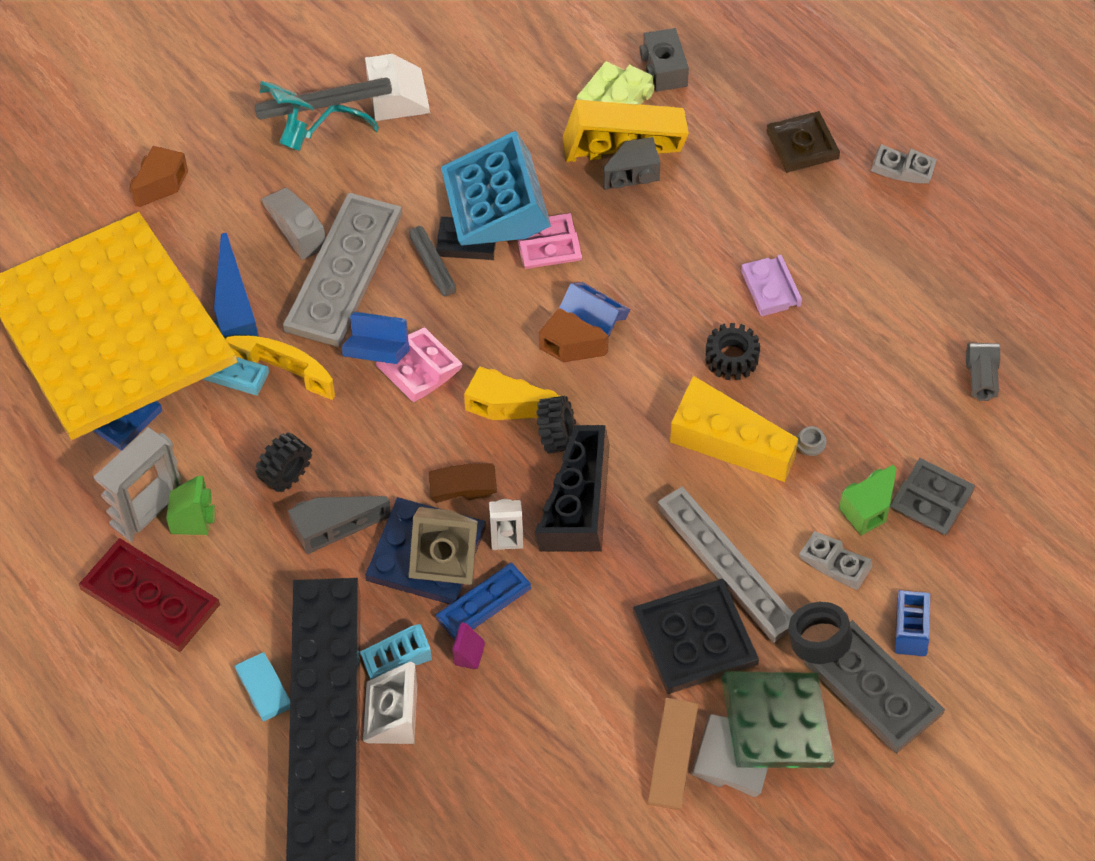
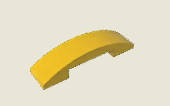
(287, 358)

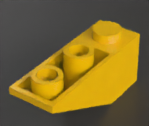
(503, 397)

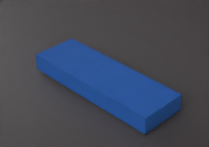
(484, 600)

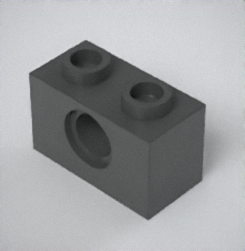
(665, 59)

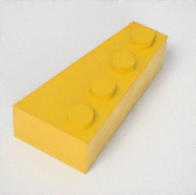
(604, 126)
(731, 432)

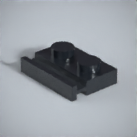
(449, 245)

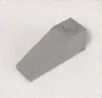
(296, 222)

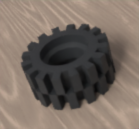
(732, 365)
(555, 423)
(283, 462)

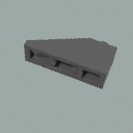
(334, 518)

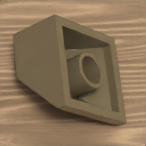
(442, 546)

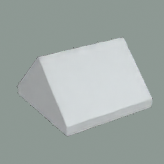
(391, 707)

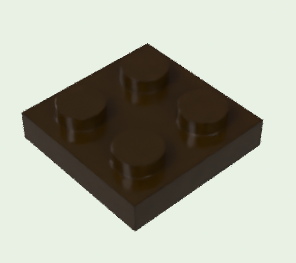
(803, 141)

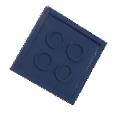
(392, 557)

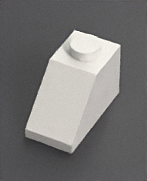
(506, 524)

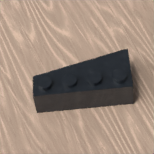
(577, 503)

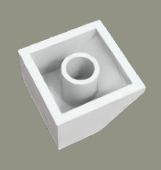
(407, 84)

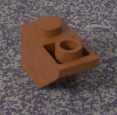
(159, 175)
(571, 338)

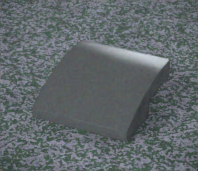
(932, 496)

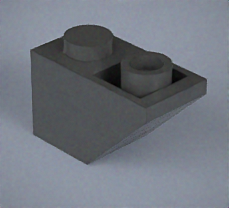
(633, 164)

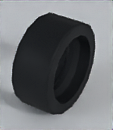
(823, 651)

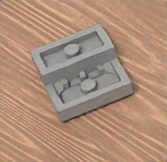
(717, 763)

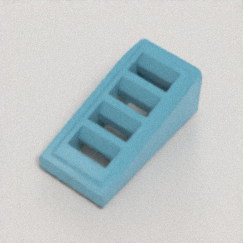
(401, 639)

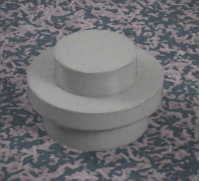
(811, 441)

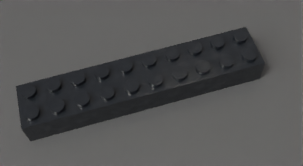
(324, 721)

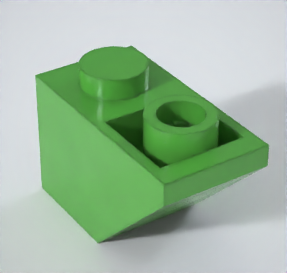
(869, 502)
(191, 508)

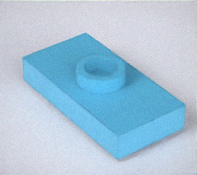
(242, 376)

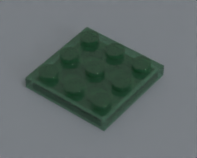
(777, 720)

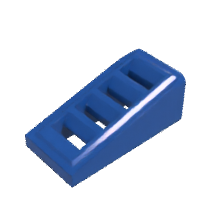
(907, 640)

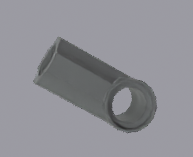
(983, 362)

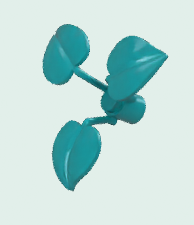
(295, 130)

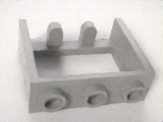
(126, 469)

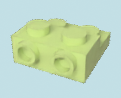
(618, 85)

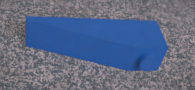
(231, 302)

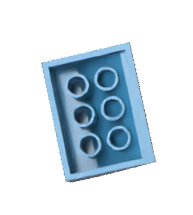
(495, 193)

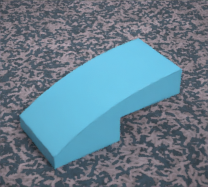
(263, 686)

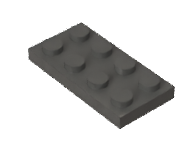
(879, 691)

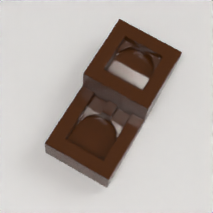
(459, 480)

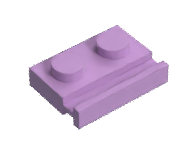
(771, 285)

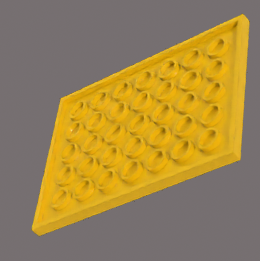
(109, 325)

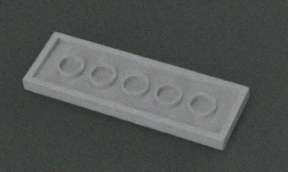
(343, 270)

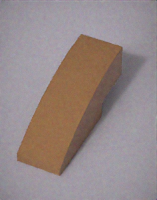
(673, 754)

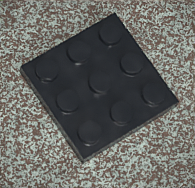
(695, 636)

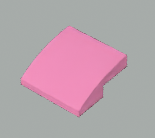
(551, 246)
(423, 367)

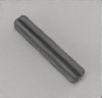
(432, 261)

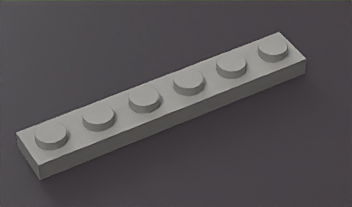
(727, 563)

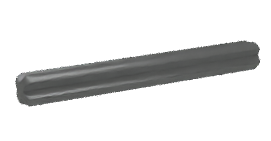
(327, 97)

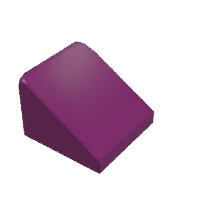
(467, 647)

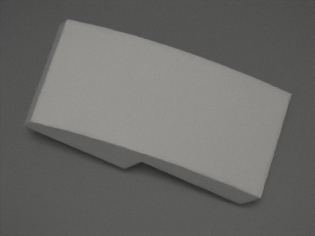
(913, 167)
(837, 563)

